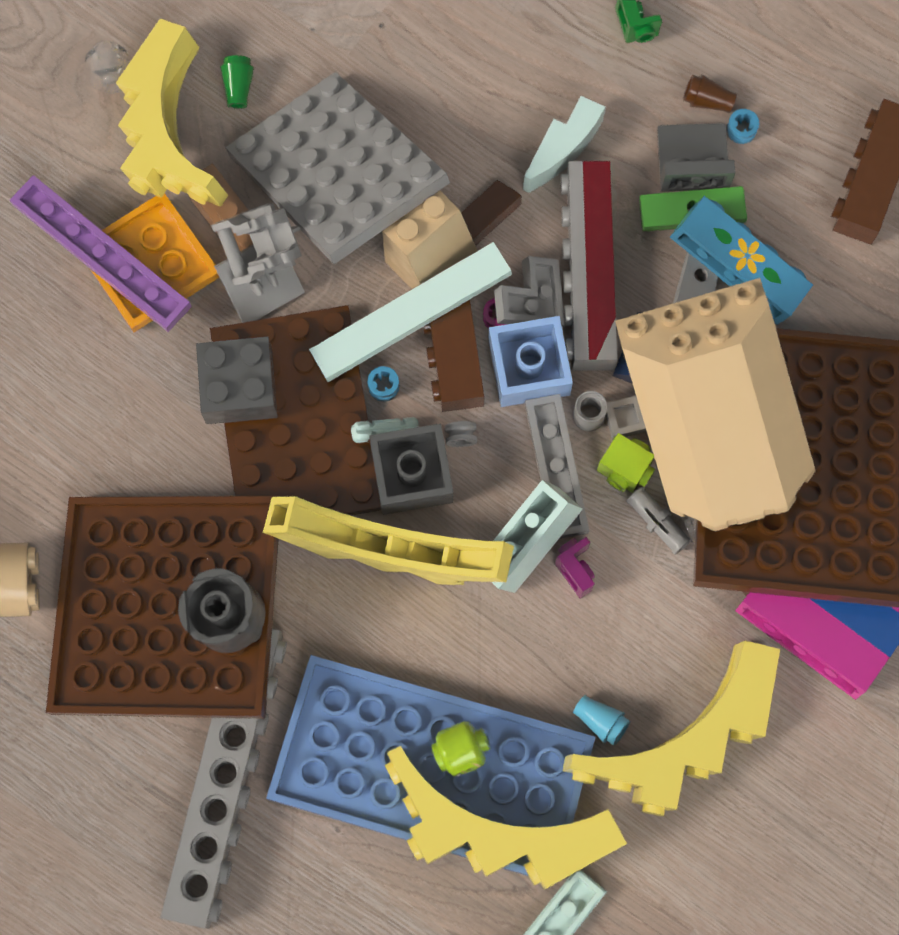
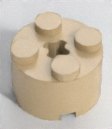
(17, 592)

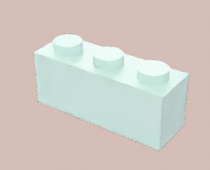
(535, 531)

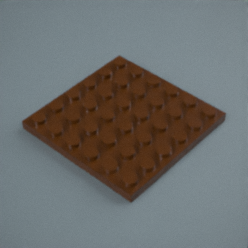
(119, 600)

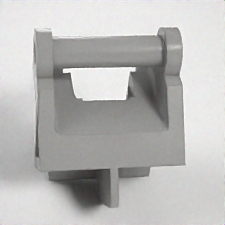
(271, 238)

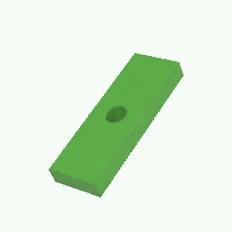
(667, 210)

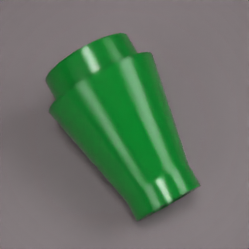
(237, 79)

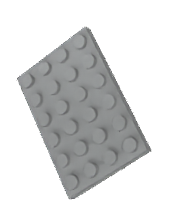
(337, 167)

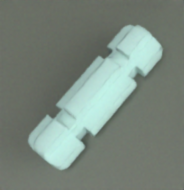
(362, 429)

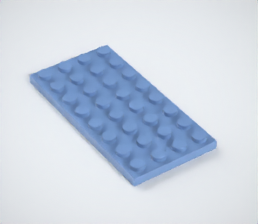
(354, 717)

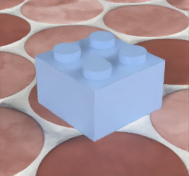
(529, 360)

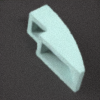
(564, 143)

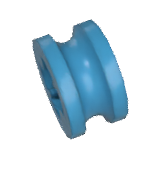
(742, 115)
(377, 373)

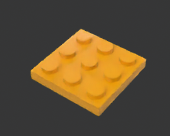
(165, 246)

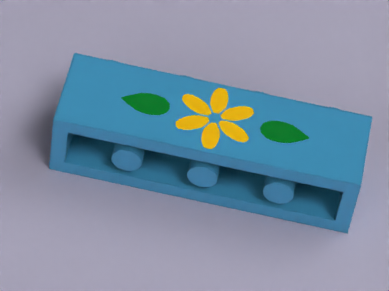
(739, 257)

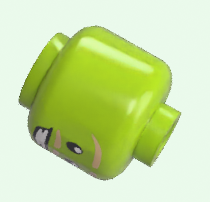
(460, 748)

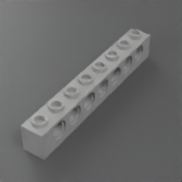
(179, 902)

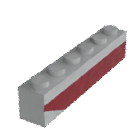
(590, 266)

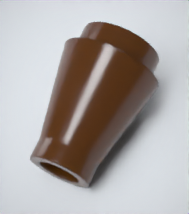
(707, 94)

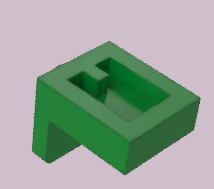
(634, 24)

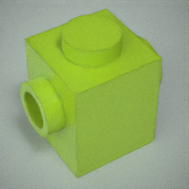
(627, 463)

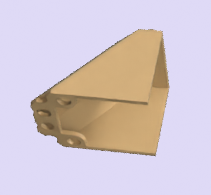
(718, 405)

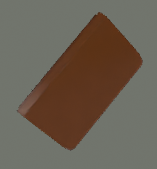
(490, 210)

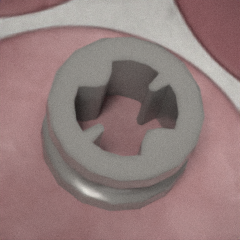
(461, 434)

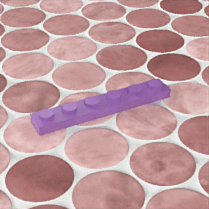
(100, 253)

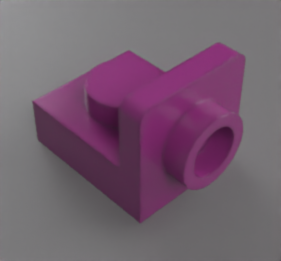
(576, 572)

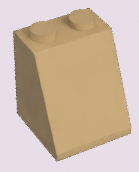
(427, 240)

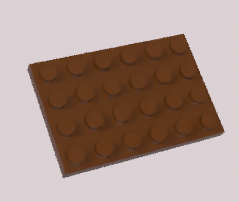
(310, 443)

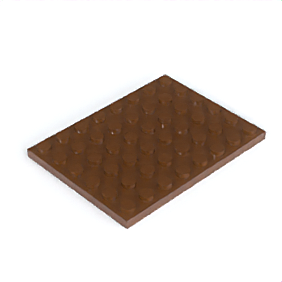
(845, 520)

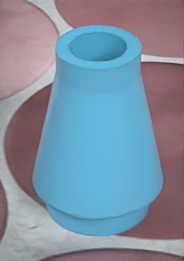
(602, 719)

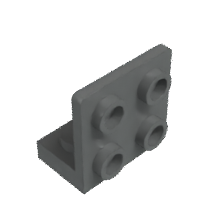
(694, 157)

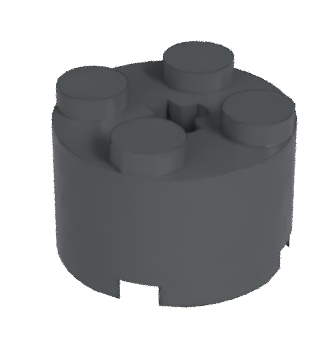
(206, 599)

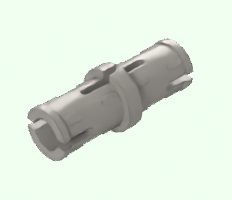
(659, 520)

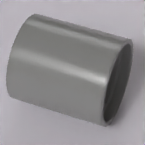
(589, 398)

